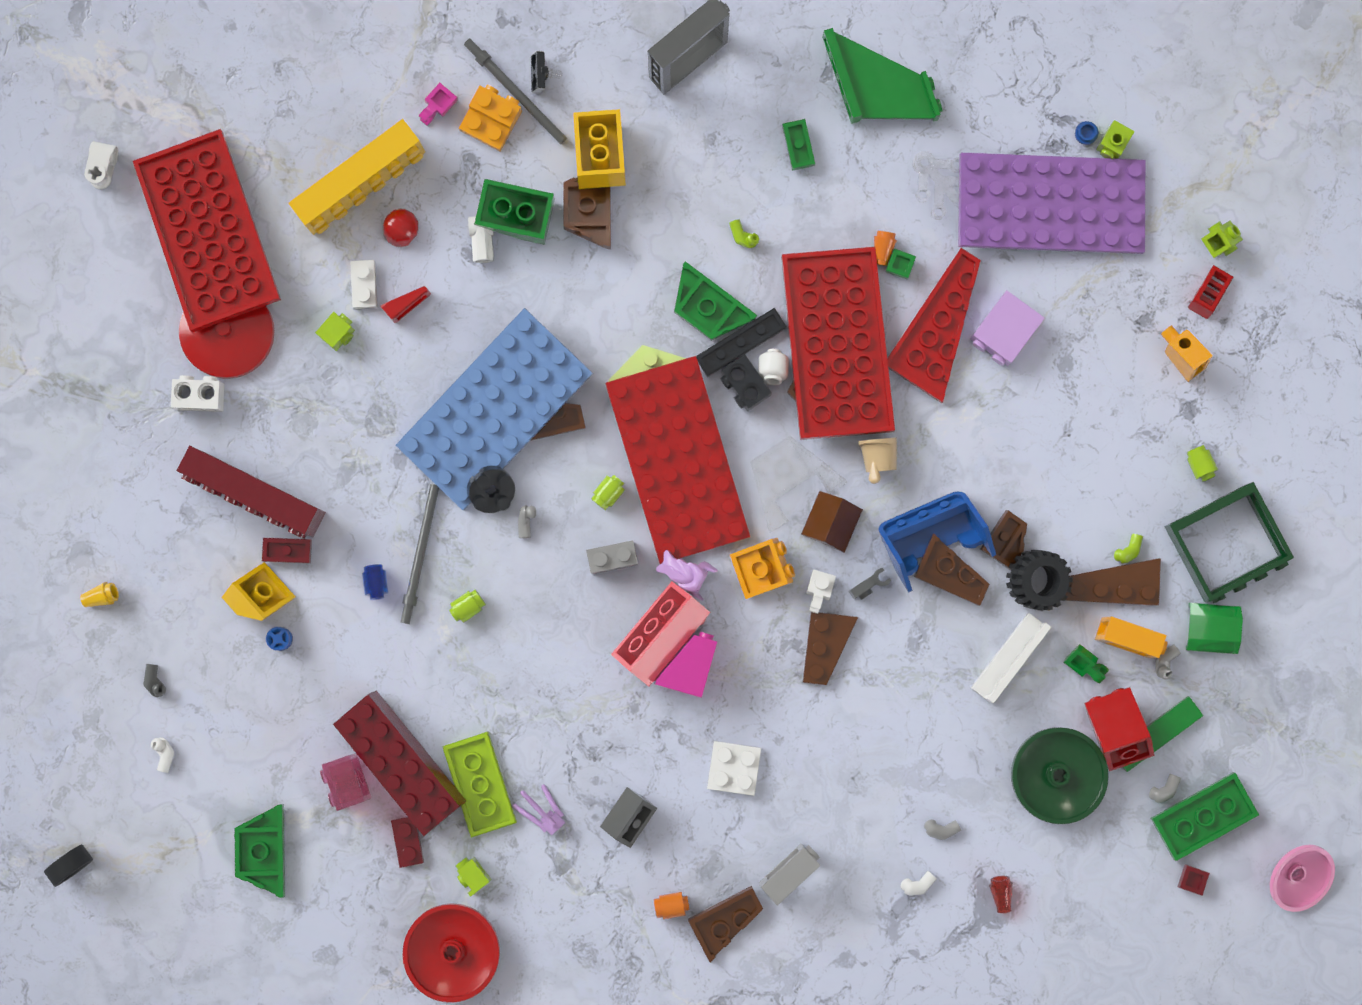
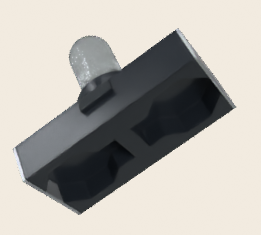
(540, 72)

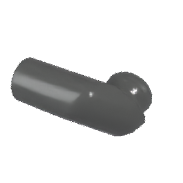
(152, 683)

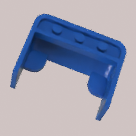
(948, 517)

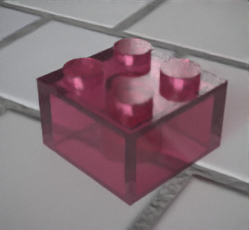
(345, 782)

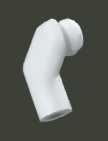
(165, 752)
(918, 887)

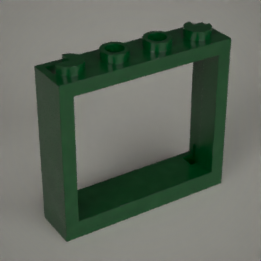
(1258, 573)

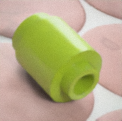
(1202, 463)
(608, 492)
(467, 606)

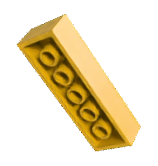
(358, 177)

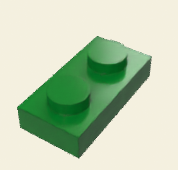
(798, 144)

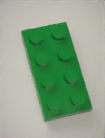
(1204, 816)

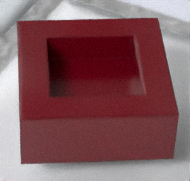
(1193, 880)

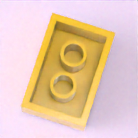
(599, 149)

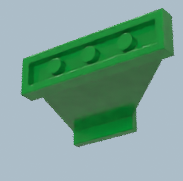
(878, 86)

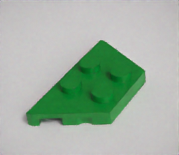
(708, 305)
(261, 851)

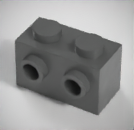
(628, 817)

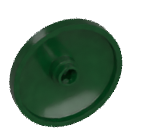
(1059, 775)

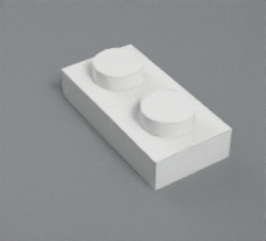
(363, 284)

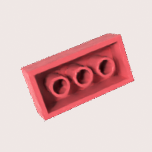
(660, 633)

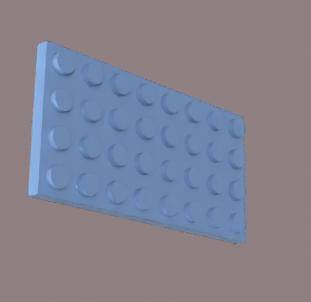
(494, 406)

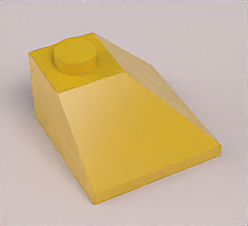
(258, 594)

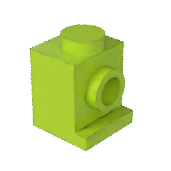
(472, 875)

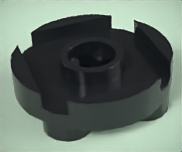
(483, 480)

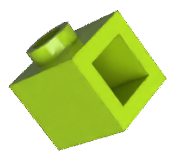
(1114, 140)
(336, 331)

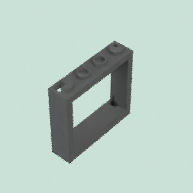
(688, 45)

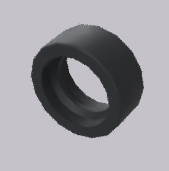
(68, 865)

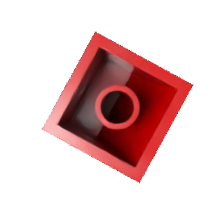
(1119, 728)

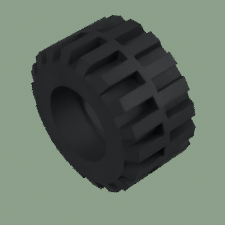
(1056, 585)

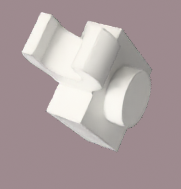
(820, 588)

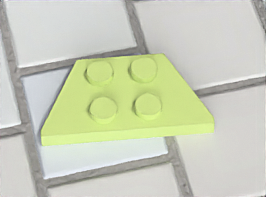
(645, 359)

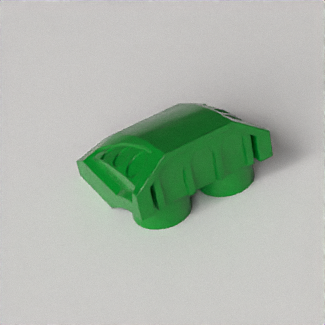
(1215, 628)

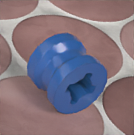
(275, 636)

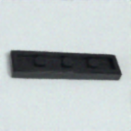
(741, 342)

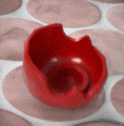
(400, 227)

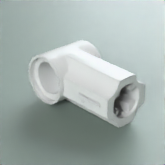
(481, 242)

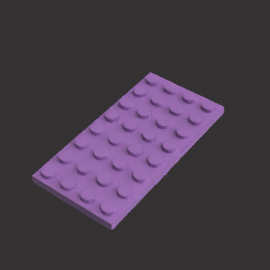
(1051, 203)

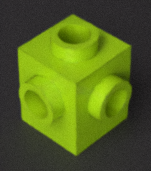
(1222, 239)

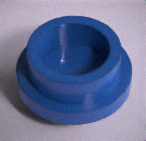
(1086, 133)

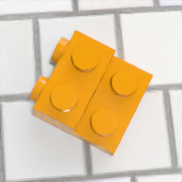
(491, 117)
(762, 567)

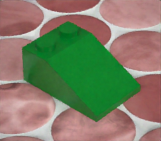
(515, 211)

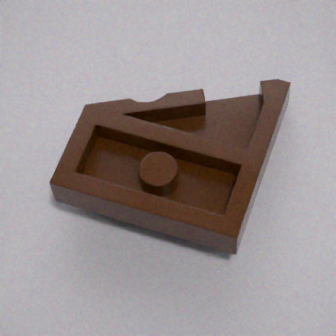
(1007, 538)

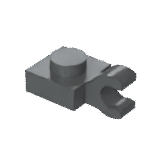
(863, 589)

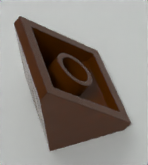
(832, 521)

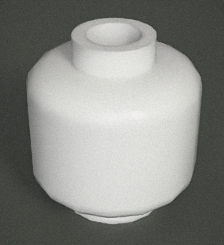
(773, 367)

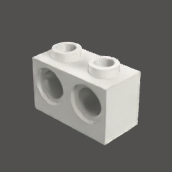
(197, 399)

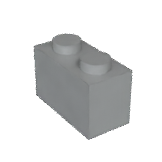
(612, 557)

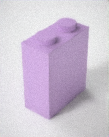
(1006, 329)

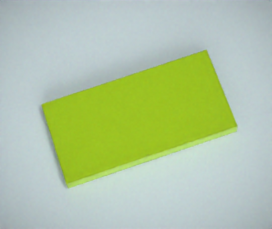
(481, 783)

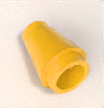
(100, 595)

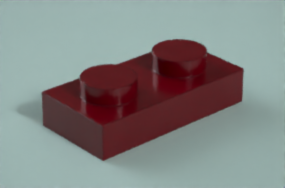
(286, 550)
(407, 842)

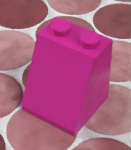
(690, 667)

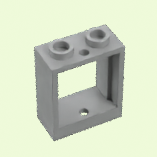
(790, 873)

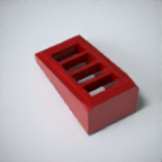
(1203, 305)
(401, 306)

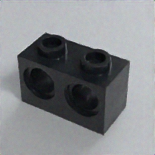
(750, 380)

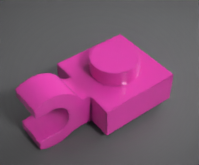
(439, 102)

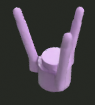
(550, 820)

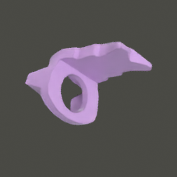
(687, 575)

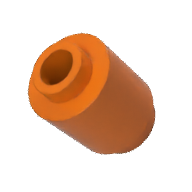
(671, 905)

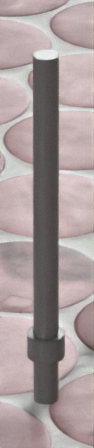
(484, 59)
(410, 598)

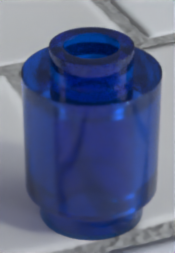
(375, 581)

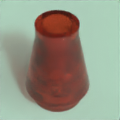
(1002, 893)

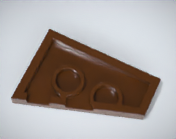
(825, 644)
(722, 921)

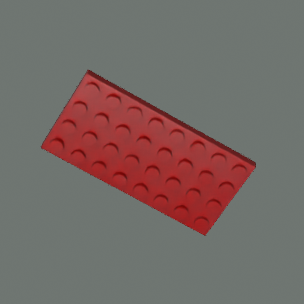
(206, 230)
(837, 343)
(677, 459)

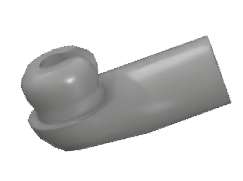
(525, 514)
(1162, 665)
(1166, 792)
(941, 832)

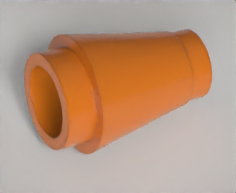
(884, 245)

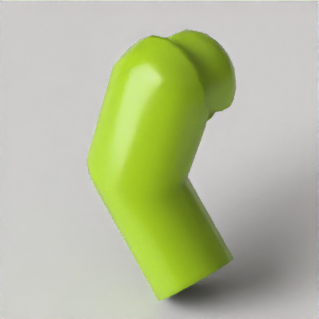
(741, 237)
(1130, 552)

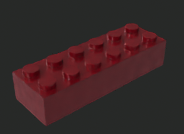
(248, 490)
(399, 762)

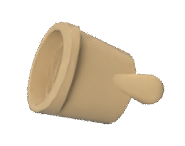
(879, 456)

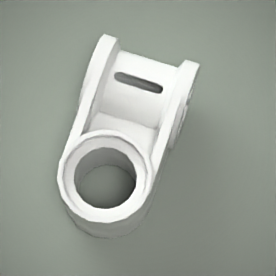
(101, 160)

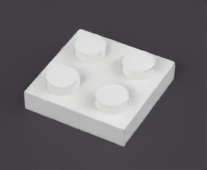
(734, 768)

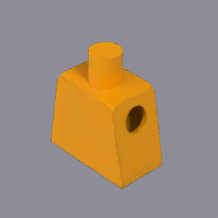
(1186, 352)

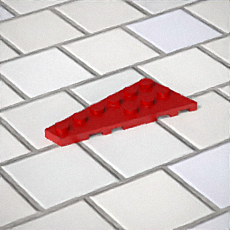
(932, 338)

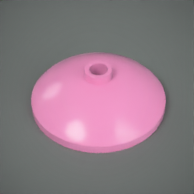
(1302, 878)

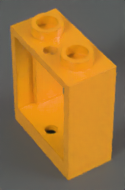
(1131, 637)

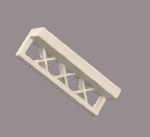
(1010, 658)

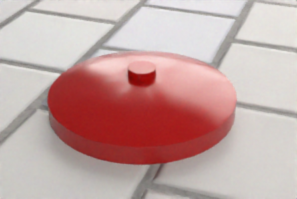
(230, 346)
(451, 952)

